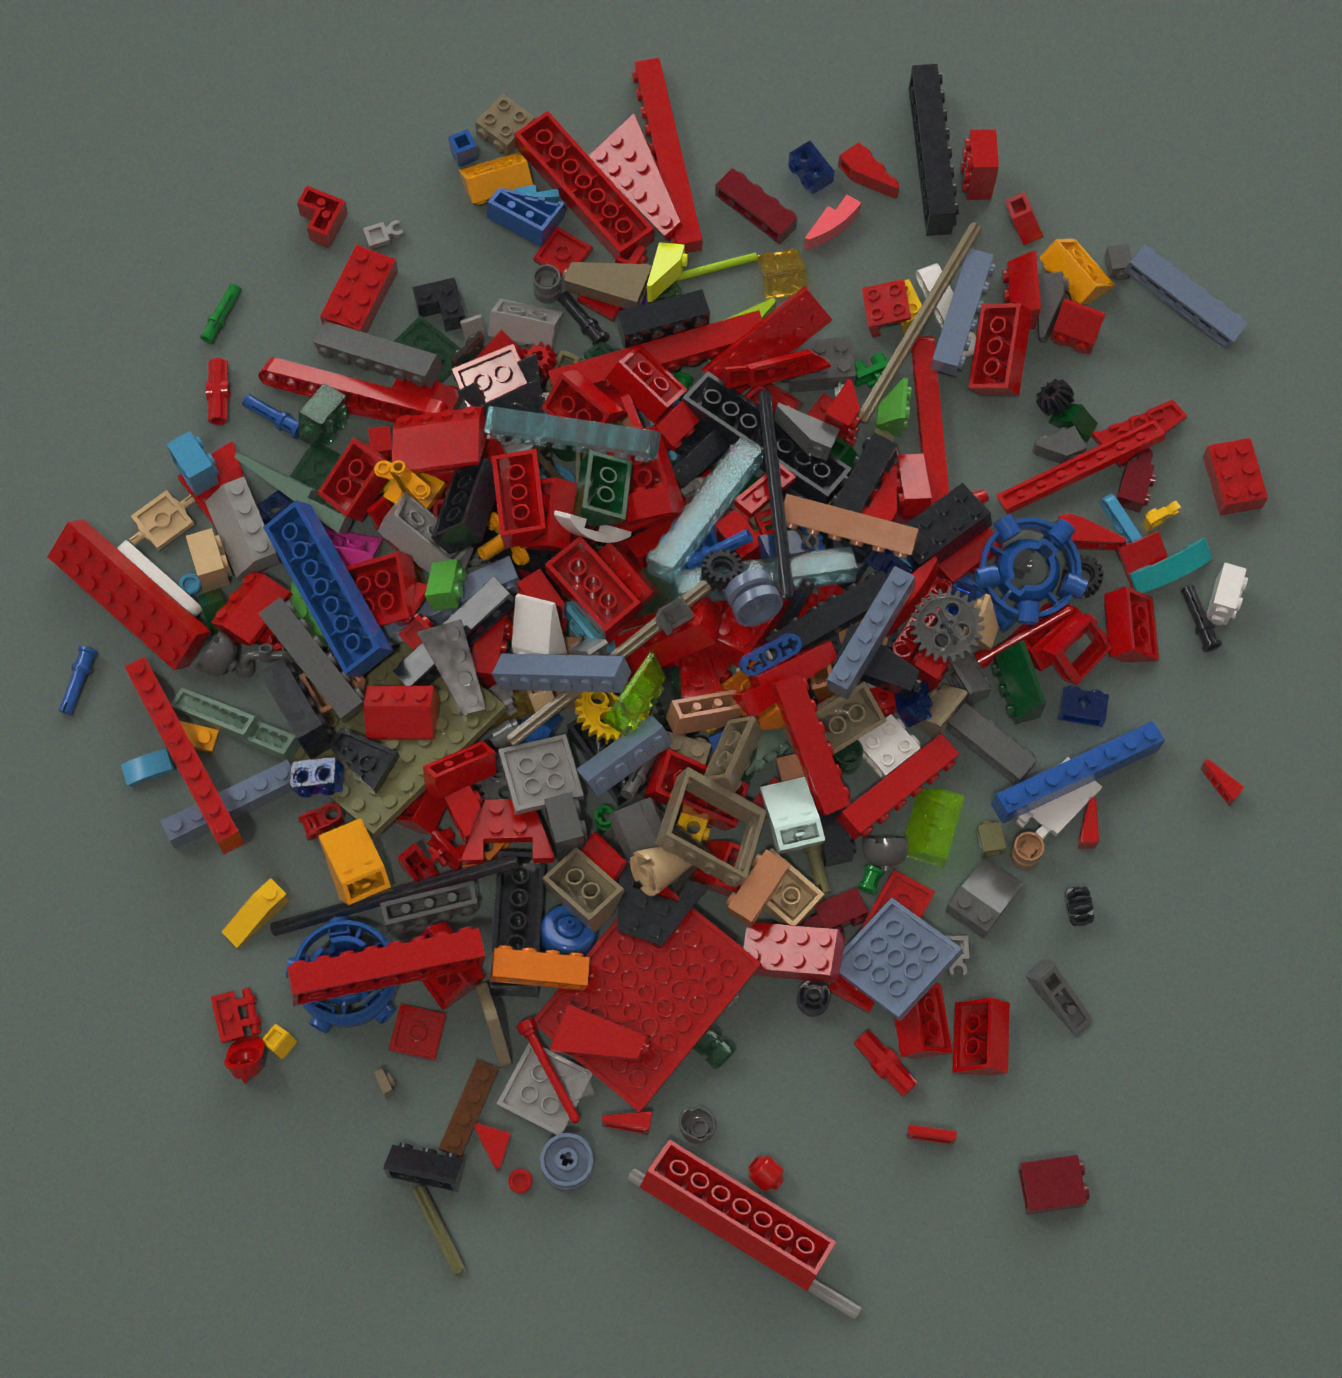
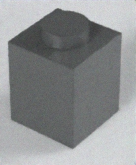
(1116, 260)

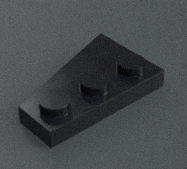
(364, 757)

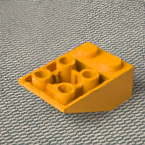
(353, 862)

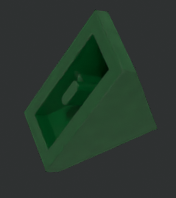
(1077, 417)
(210, 604)

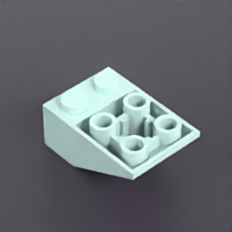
(792, 815)

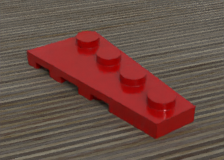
(1167, 416)

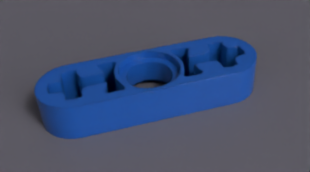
(779, 657)

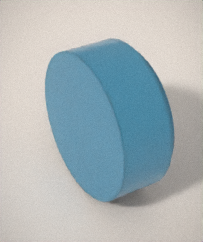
(190, 584)

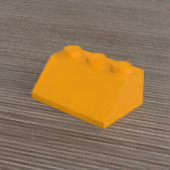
(485, 178)
(1084, 274)

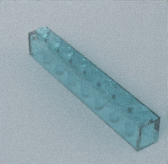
(572, 432)
(704, 510)
(822, 567)

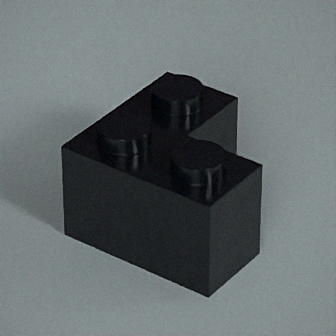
(440, 298)

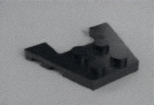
(523, 398)
(653, 917)

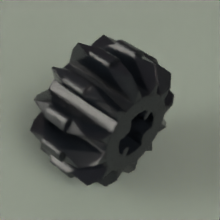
(1055, 397)
(1079, 906)

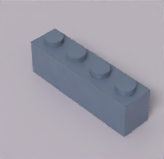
(624, 756)

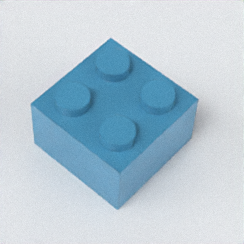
(193, 462)

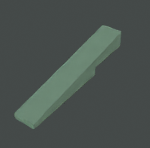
(298, 491)
(237, 724)

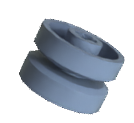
(753, 597)
(562, 1148)

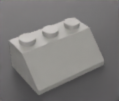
(525, 322)

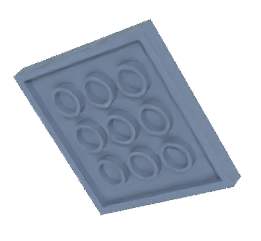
(897, 959)

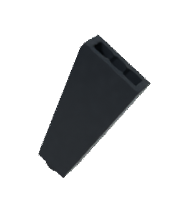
(887, 670)

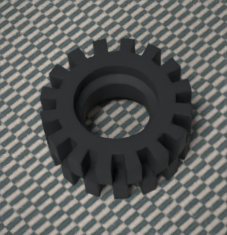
(724, 560)
(1094, 571)

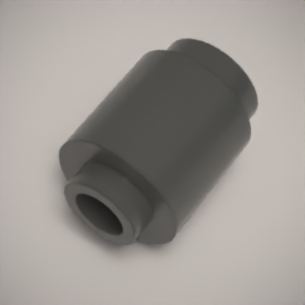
(500, 733)

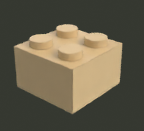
(209, 559)

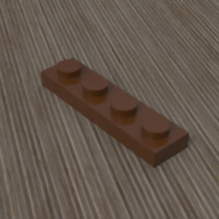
(469, 1108)

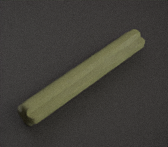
(438, 1230)

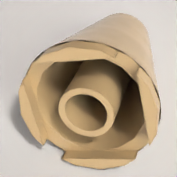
(656, 869)

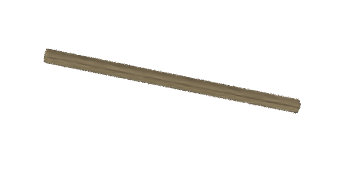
(919, 322)
(624, 649)

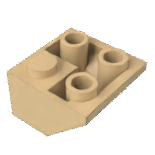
(990, 622)

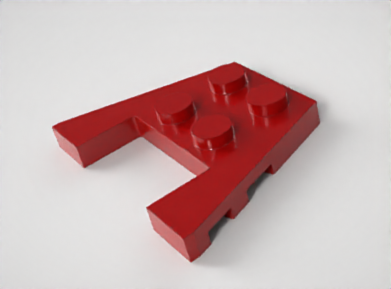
(500, 825)

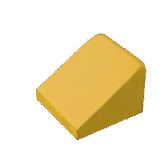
(279, 1041)

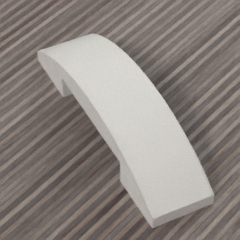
(576, 526)

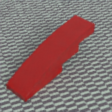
(923, 581)

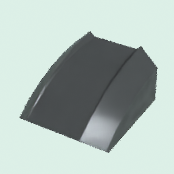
(637, 826)

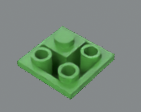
(895, 409)

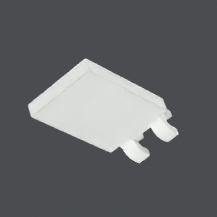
(1061, 811)

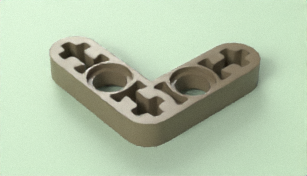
(493, 1024)

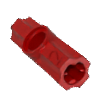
(218, 391)
(885, 1063)

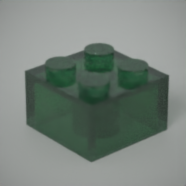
(322, 417)

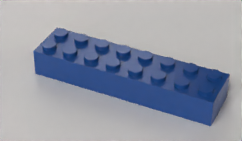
(328, 589)

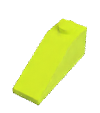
(666, 268)

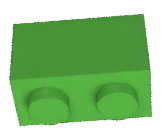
(445, 584)

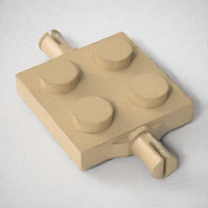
(162, 520)

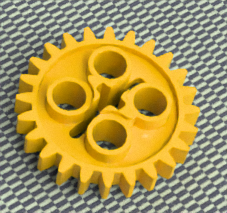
(592, 714)

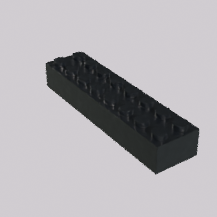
(933, 150)
(740, 417)

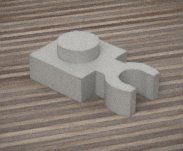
(379, 235)
(963, 942)

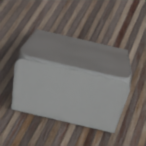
(472, 326)

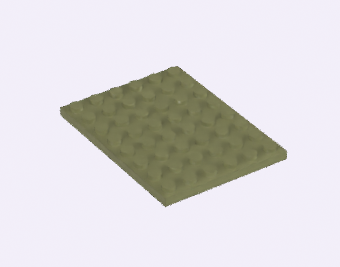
(406, 778)

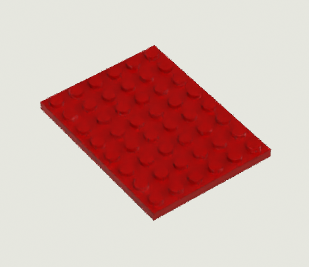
(659, 992)

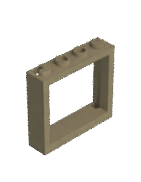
(725, 801)

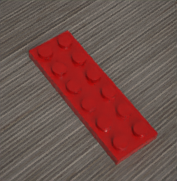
(774, 335)
(910, 895)

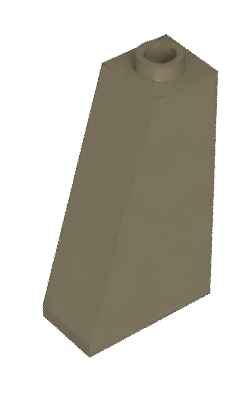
(608, 282)

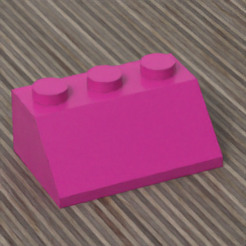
(354, 546)

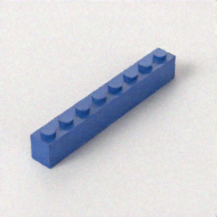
(1077, 772)

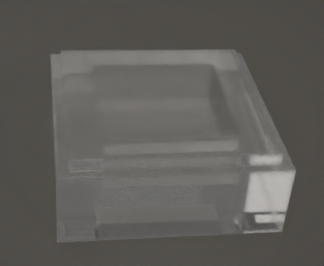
(579, 1086)

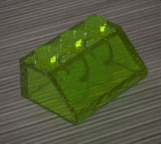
(637, 696)
(933, 825)

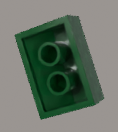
(602, 489)
(1018, 683)

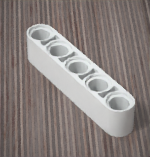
(927, 278)
(160, 578)

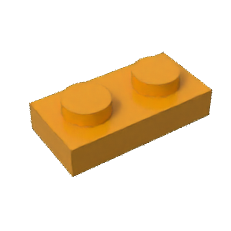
(201, 737)

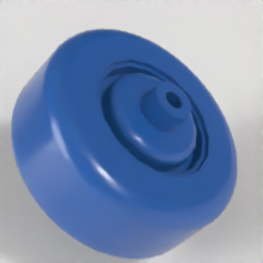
(566, 933)

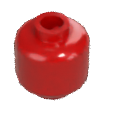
(766, 1173)

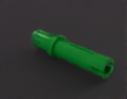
(209, 333)

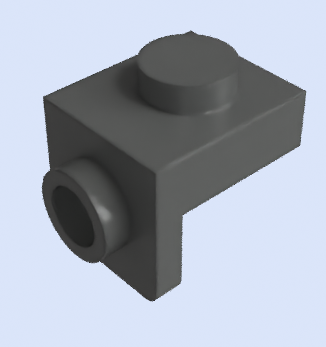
(673, 615)

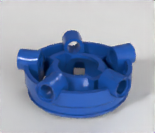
(1055, 537)
(341, 939)

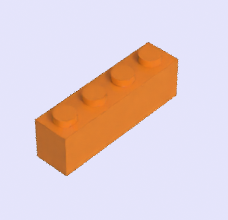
(539, 969)

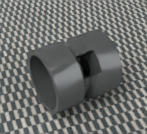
(547, 283)

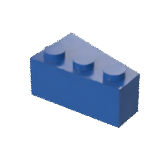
(525, 215)

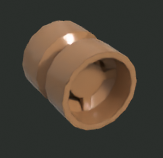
(1027, 850)

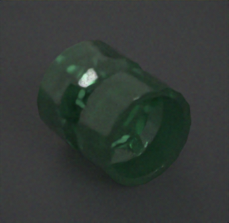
(849, 758)
(715, 1048)

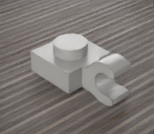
(505, 697)

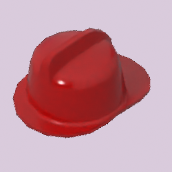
(245, 1057)

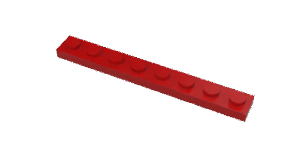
(1081, 466)

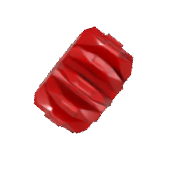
(545, 356)

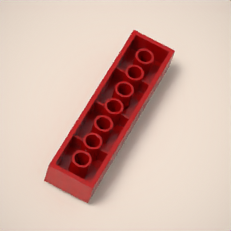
(583, 186)
(128, 594)
(385, 966)
(737, 1214)

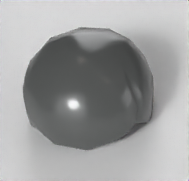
(697, 1125)

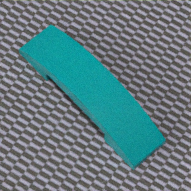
(1172, 567)

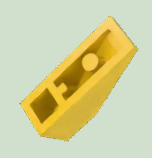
(255, 913)

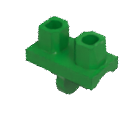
(870, 374)

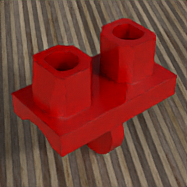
(443, 851)

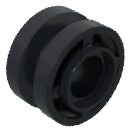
(813, 1008)

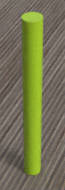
(718, 266)

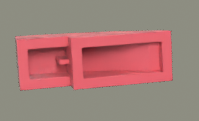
(833, 222)

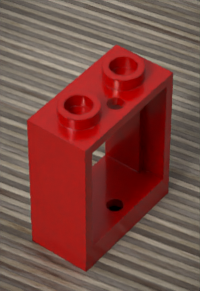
(1099, 647)

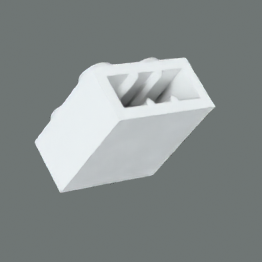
(1227, 594)
(888, 746)

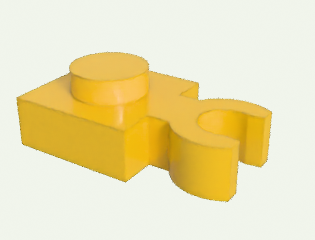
(1157, 517)

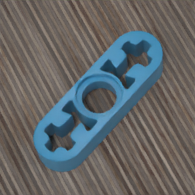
(1119, 518)

